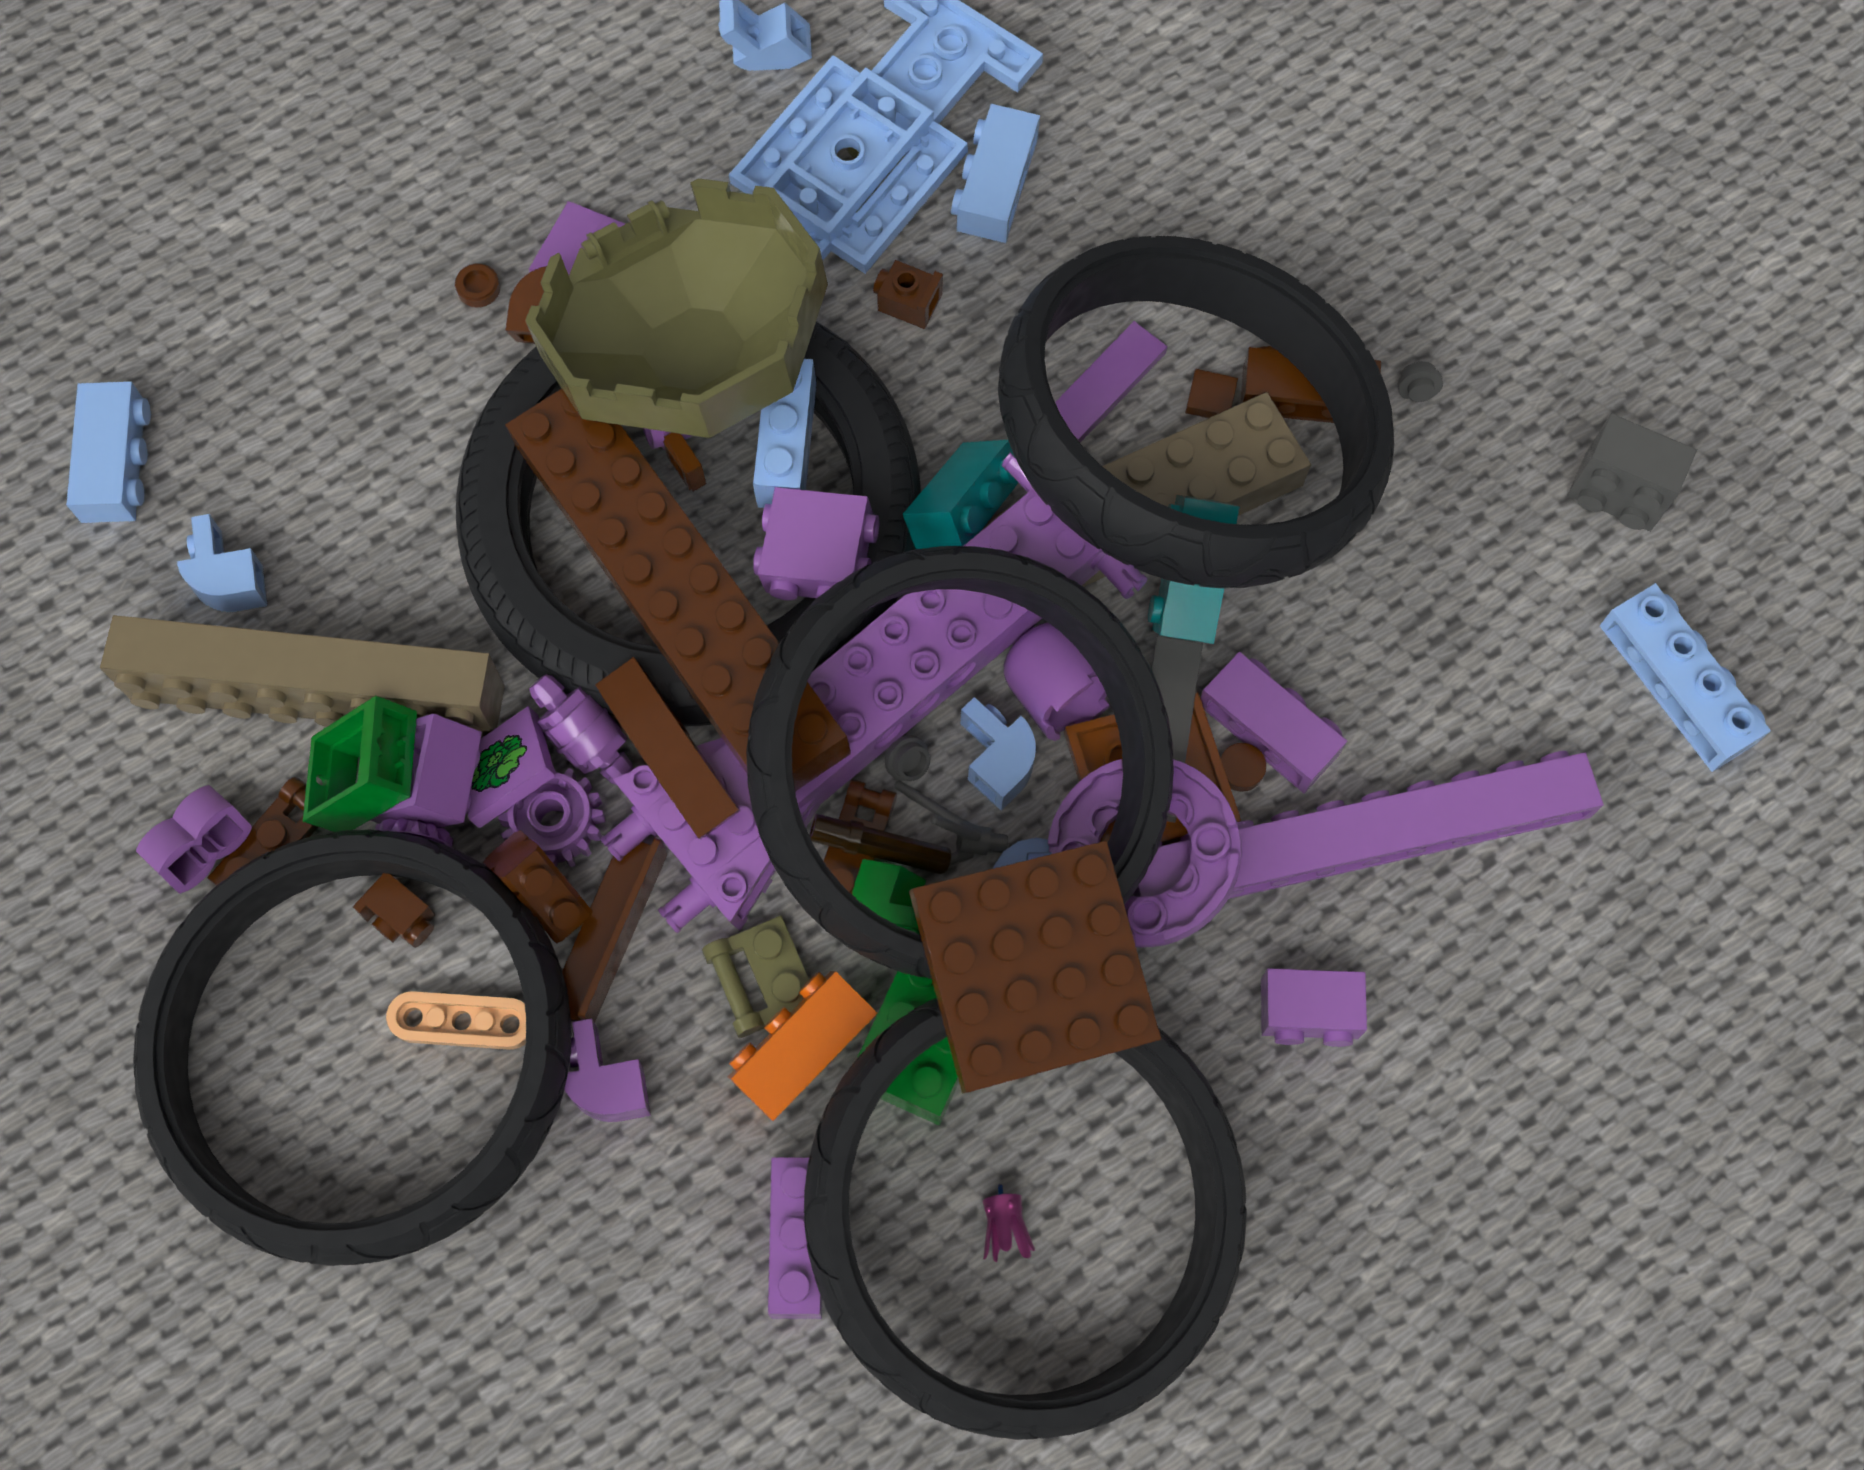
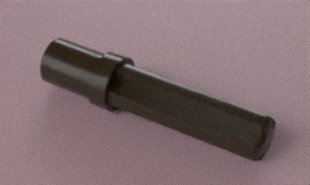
(857, 838)

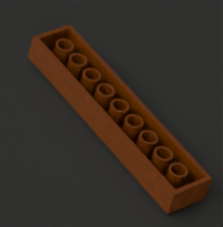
(668, 576)

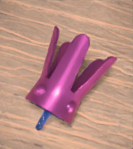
(1003, 1218)

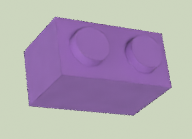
(1313, 1006)

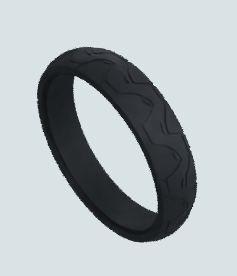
(1254, 298)
(1016, 578)
(192, 957)
(1099, 1400)

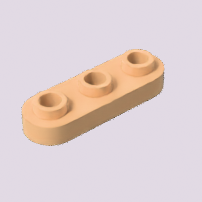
(439, 1018)

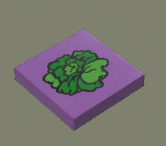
(510, 767)

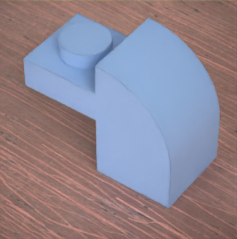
(766, 40)
(221, 579)
(1009, 757)

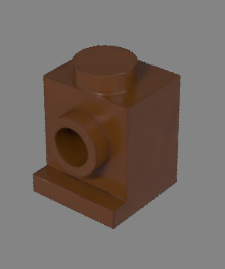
(908, 293)
(396, 911)

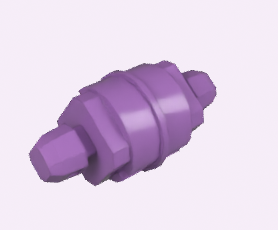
(581, 729)

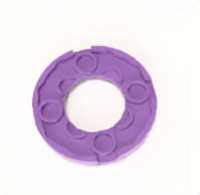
(1213, 857)

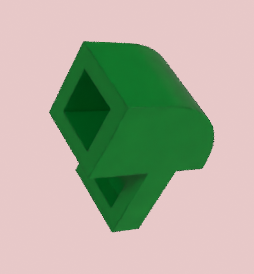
(886, 892)

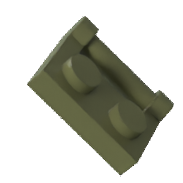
(774, 968)

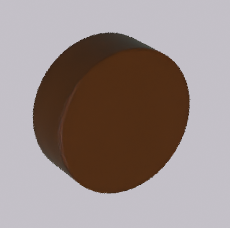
(477, 285)
(1243, 766)

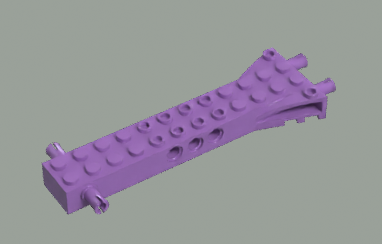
(875, 693)

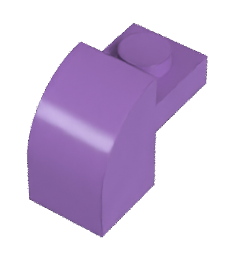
(607, 1091)

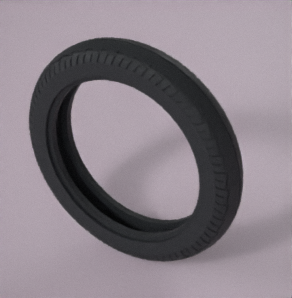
(554, 641)

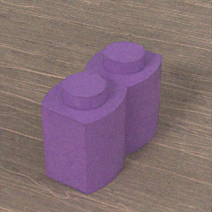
(196, 836)

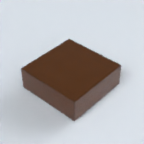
(1210, 393)
(684, 461)

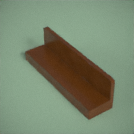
(610, 928)

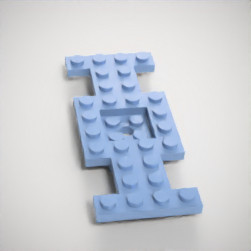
(883, 117)

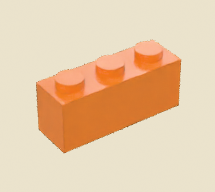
(800, 1043)

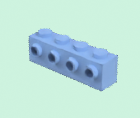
(1685, 677)

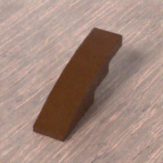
(667, 748)

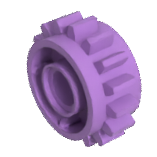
(574, 830)

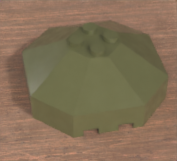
(683, 312)

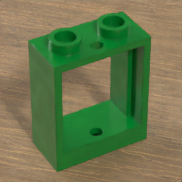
(384, 740)

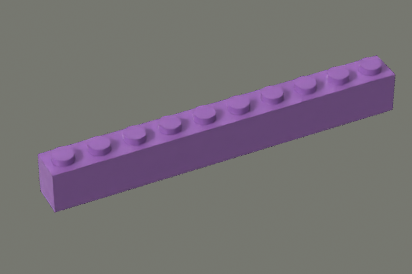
(1398, 825)

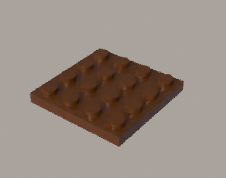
(1034, 966)

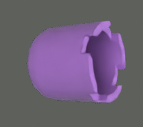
(1053, 680)

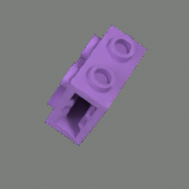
(813, 541)

